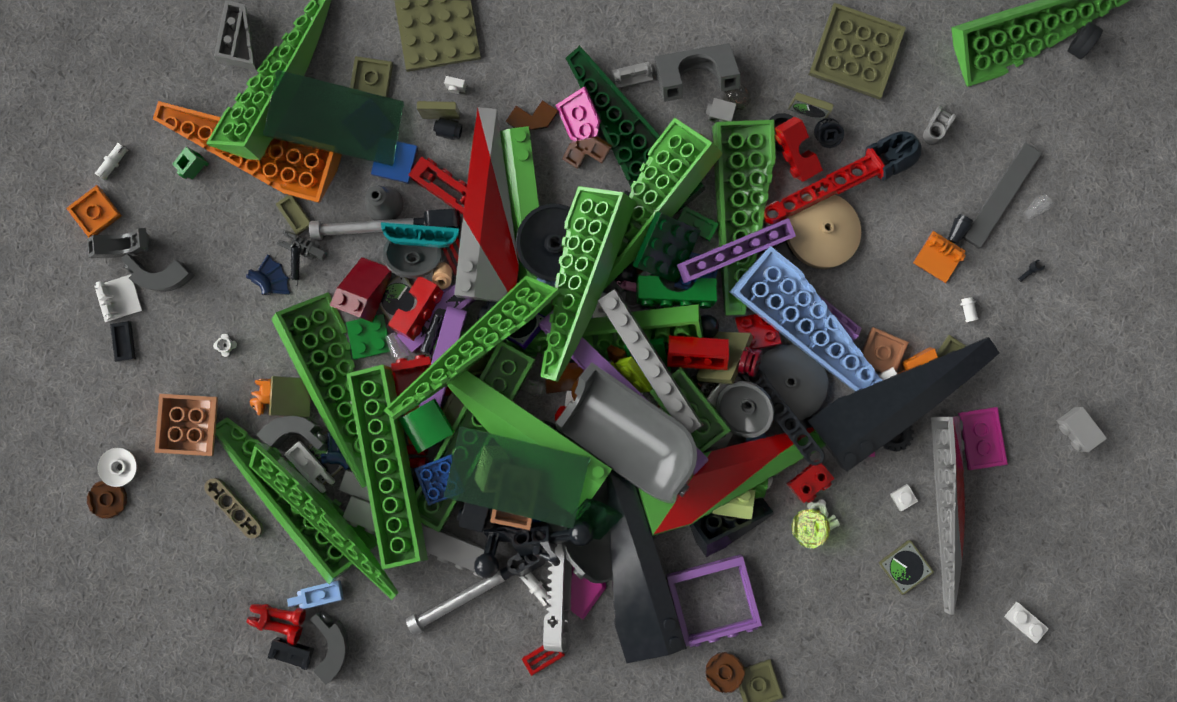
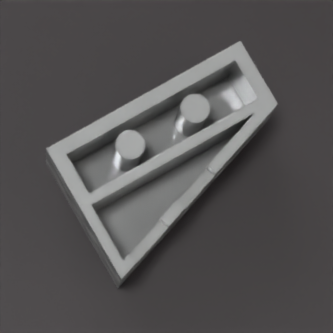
(234, 37)

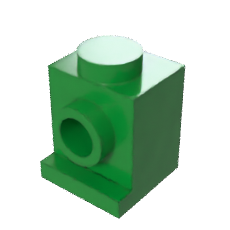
(189, 163)

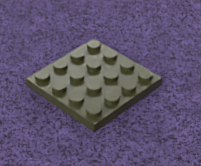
(436, 32)
(857, 51)

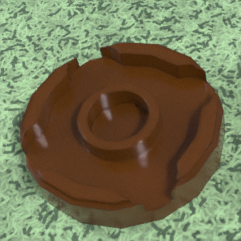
(106, 500)
(725, 672)

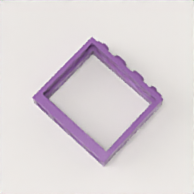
(730, 630)

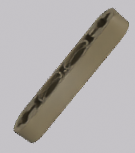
(235, 506)

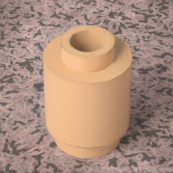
(442, 275)

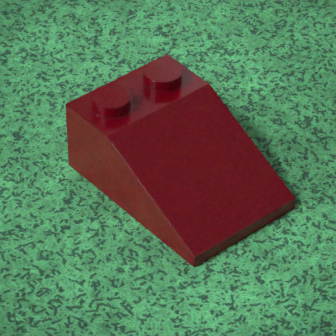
(362, 289)

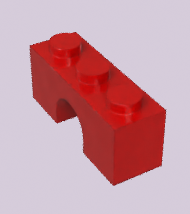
(790, 136)
(411, 322)

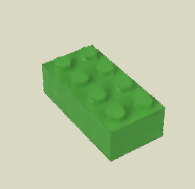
(714, 424)

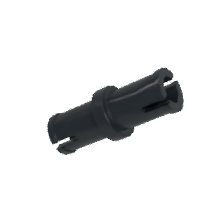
(432, 334)

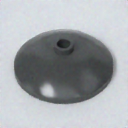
(399, 259)
(740, 417)

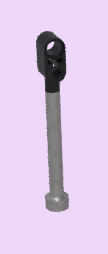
(438, 218)
(416, 623)

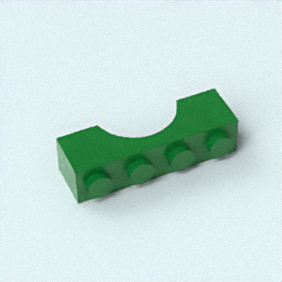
(651, 291)

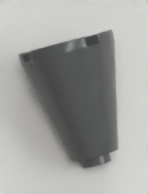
(383, 203)

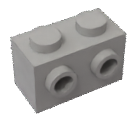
(1081, 429)

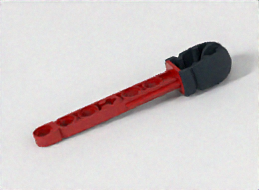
(903, 157)

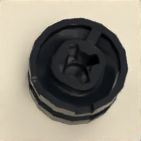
(829, 133)

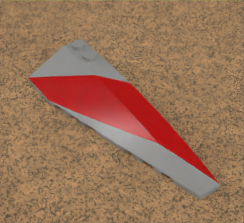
(487, 242)
(950, 502)

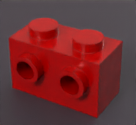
(810, 482)

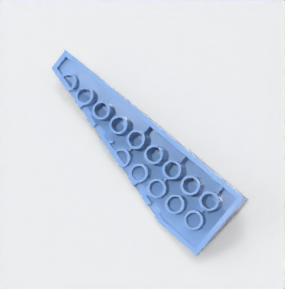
(791, 306)

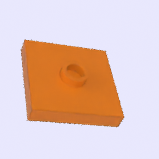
(94, 211)

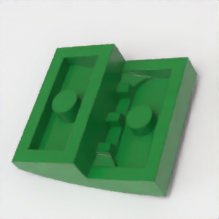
(426, 425)

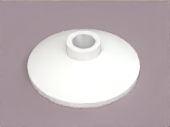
(108, 468)

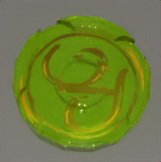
(810, 528)

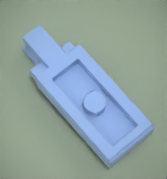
(317, 595)

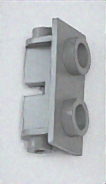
(632, 75)

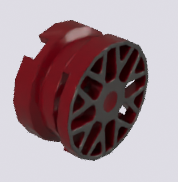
(750, 361)

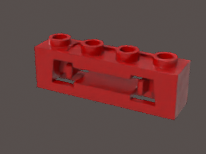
(422, 169)

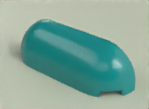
(419, 235)

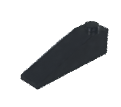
(718, 531)

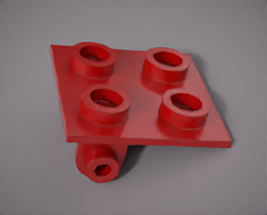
(762, 332)

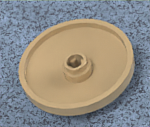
(828, 246)

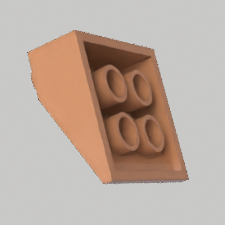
(186, 424)

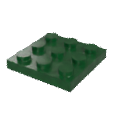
(666, 246)

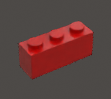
(698, 352)

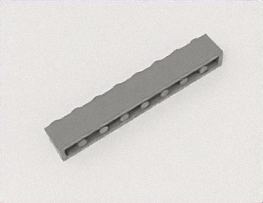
(649, 361)
(440, 544)

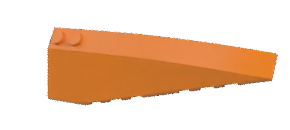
(285, 166)

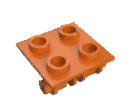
(939, 257)

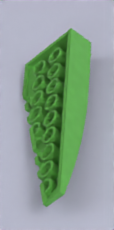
(1010, 36)
(666, 180)
(589, 252)
(508, 419)
(313, 544)

